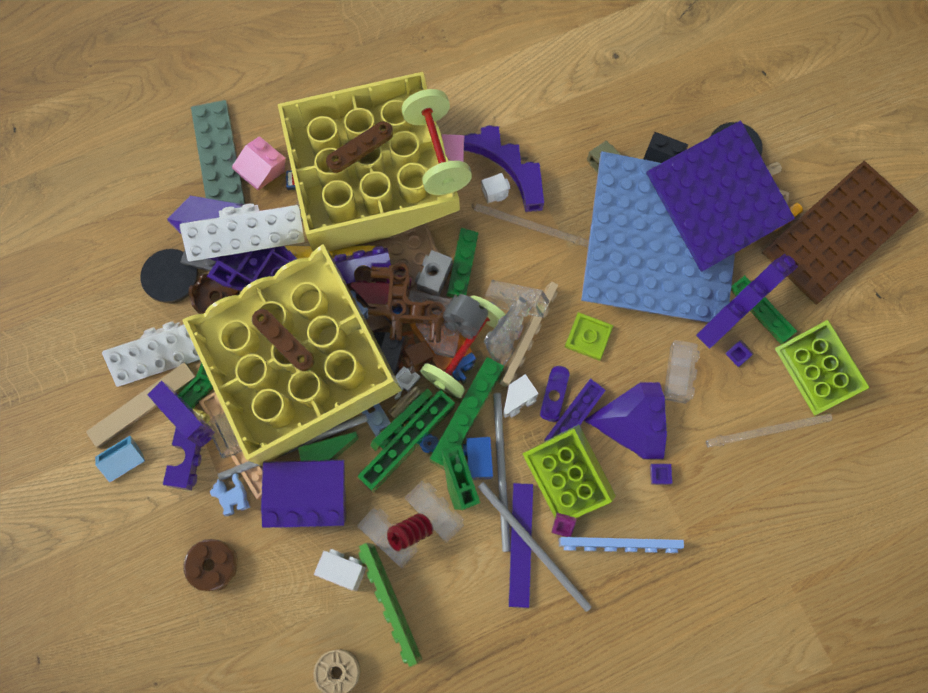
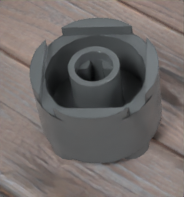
(464, 315)

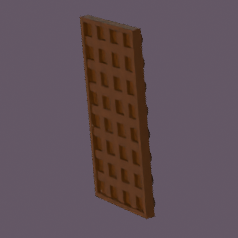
(841, 231)

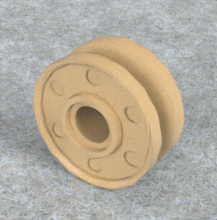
(323, 672)

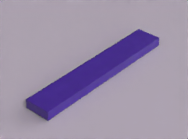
(520, 552)

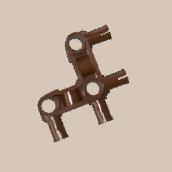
(412, 311)

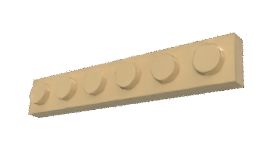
(526, 340)

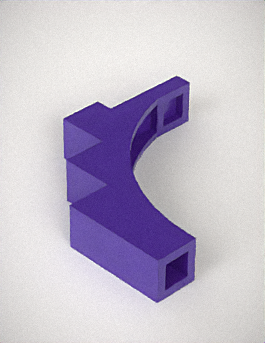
(526, 175)
(747, 300)

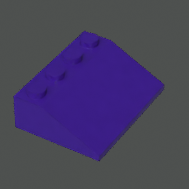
(303, 494)

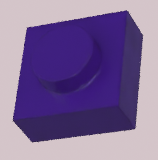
(661, 474)

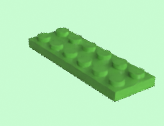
(393, 612)

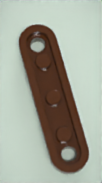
(359, 147)
(283, 340)

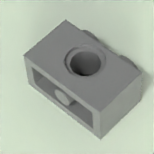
(434, 262)

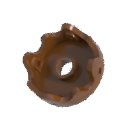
(203, 290)
(224, 568)

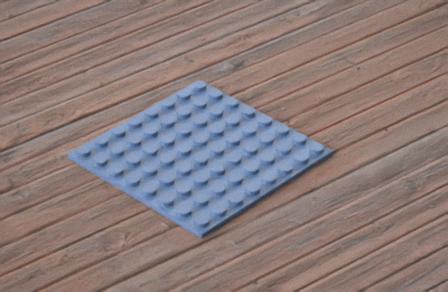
(638, 253)

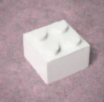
(339, 570)

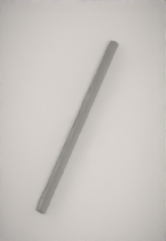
(337, 429)
(501, 469)
(535, 547)

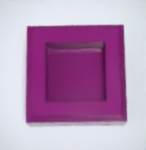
(563, 525)

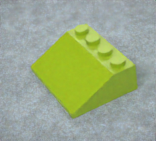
(822, 367)
(569, 474)

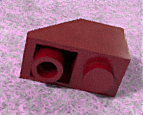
(371, 292)

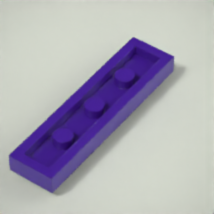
(578, 408)

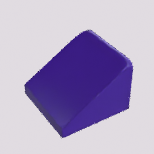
(739, 353)

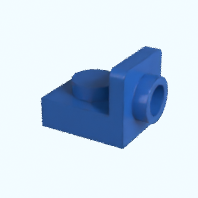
(465, 364)

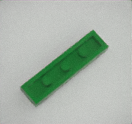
(462, 262)
(767, 314)
(397, 425)

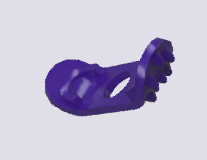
(558, 382)

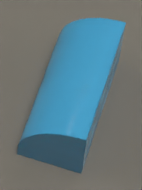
(119, 459)

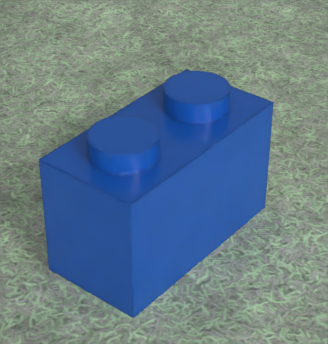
(479, 457)

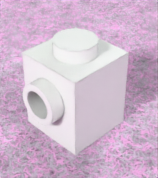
(495, 188)

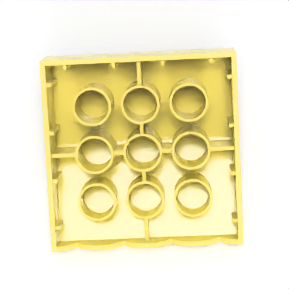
(380, 191)
(260, 391)

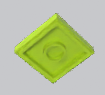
(589, 336)

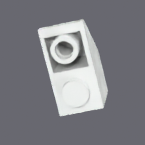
(519, 394)

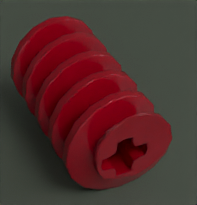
(409, 532)

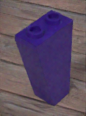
(181, 414)

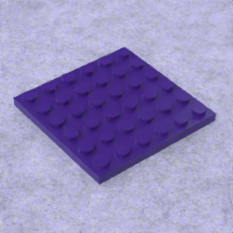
(720, 195)

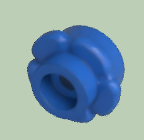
(429, 448)

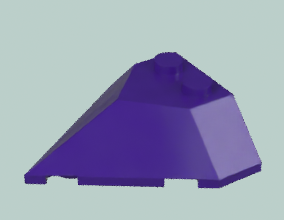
(636, 420)

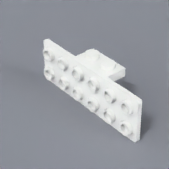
(242, 231)
(151, 354)

